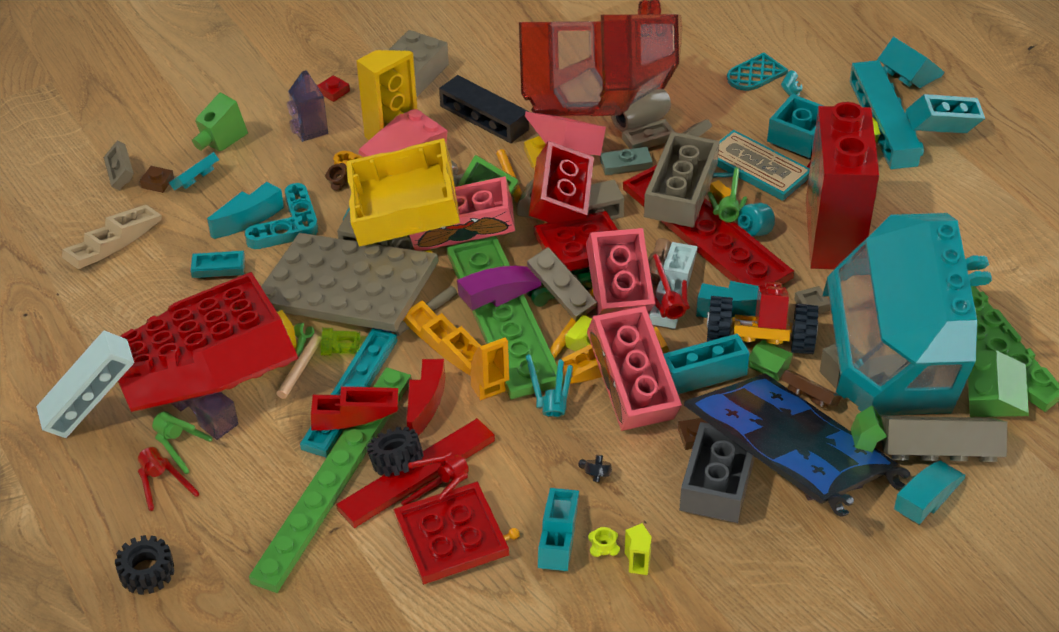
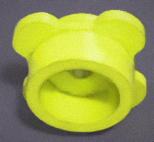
(603, 535)

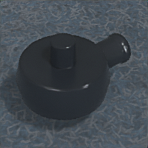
(596, 467)

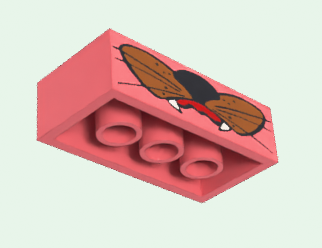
(483, 212)
(633, 368)

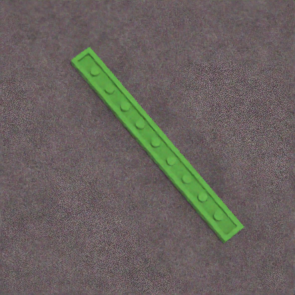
(321, 495)

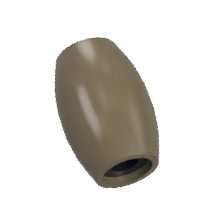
(644, 111)

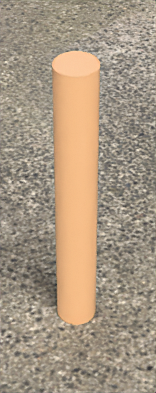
(299, 366)

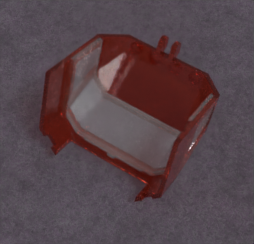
(598, 64)

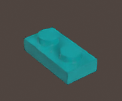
(187, 178)

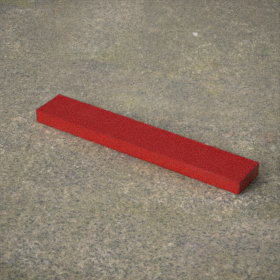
(390, 489)

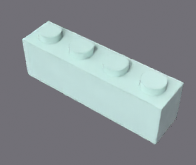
(85, 384)

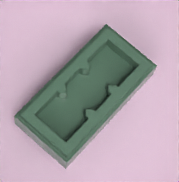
(626, 160)

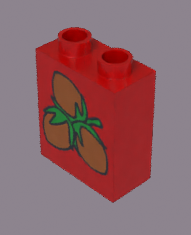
(841, 183)

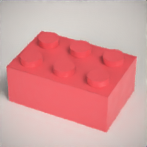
(620, 270)

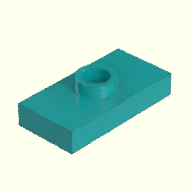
(217, 264)

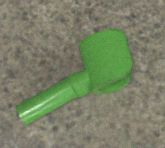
(301, 336)

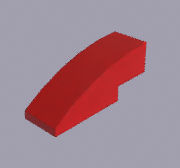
(425, 394)
(352, 407)

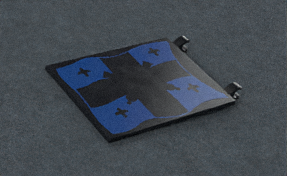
(795, 440)

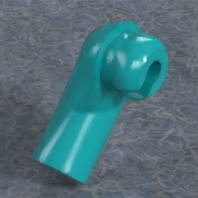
(790, 85)

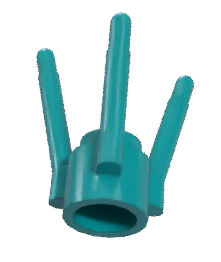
(555, 401)

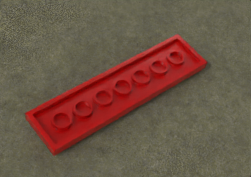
(721, 242)

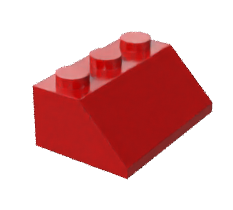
(561, 184)

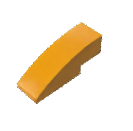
(490, 369)

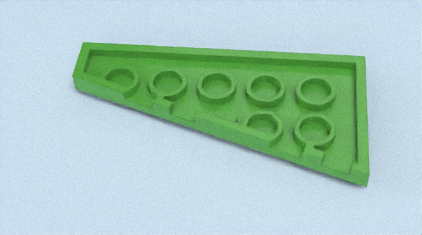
(998, 334)

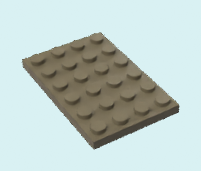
(348, 282)

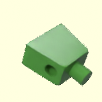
(219, 124)

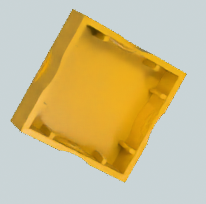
(402, 192)

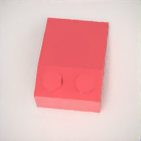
(404, 131)
(568, 132)

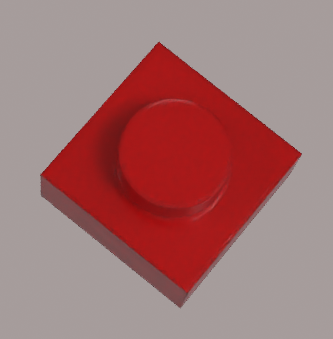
(334, 88)

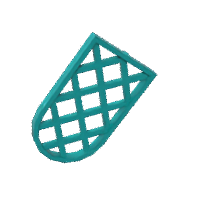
(755, 60)

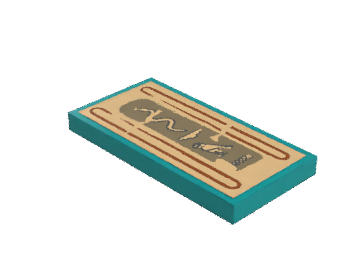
(761, 165)

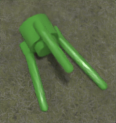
(729, 206)
(170, 427)

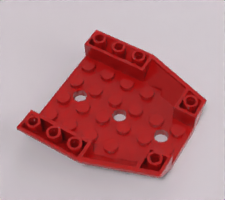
(205, 345)

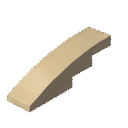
(118, 232)

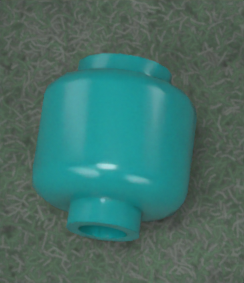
(756, 219)

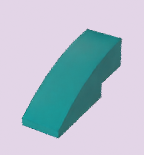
(246, 211)
(743, 297)
(928, 491)
(558, 529)

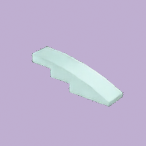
(677, 268)

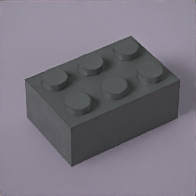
(716, 476)

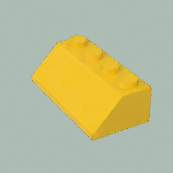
(385, 88)

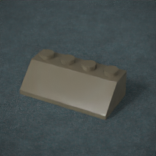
(945, 437)

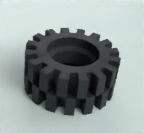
(394, 451)
(149, 577)

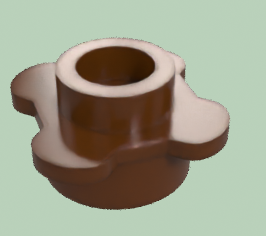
(335, 171)

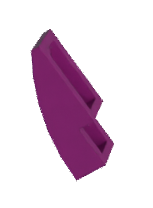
(496, 285)

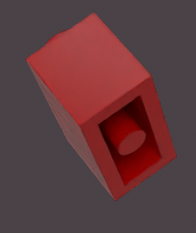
(772, 306)

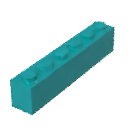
(897, 137)

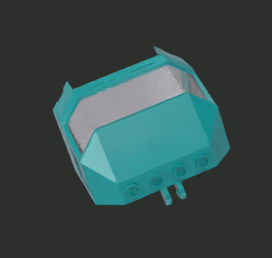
(906, 316)

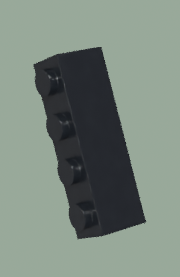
(484, 108)

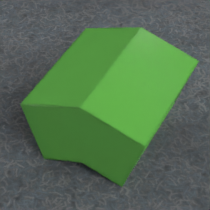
(769, 359)
(868, 429)

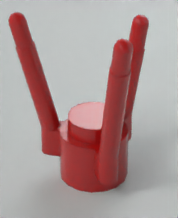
(673, 304)
(154, 465)
(452, 470)

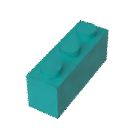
(945, 113)
(708, 363)

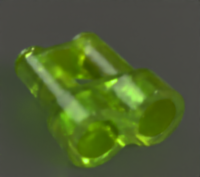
(329, 342)

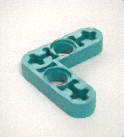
(257, 235)

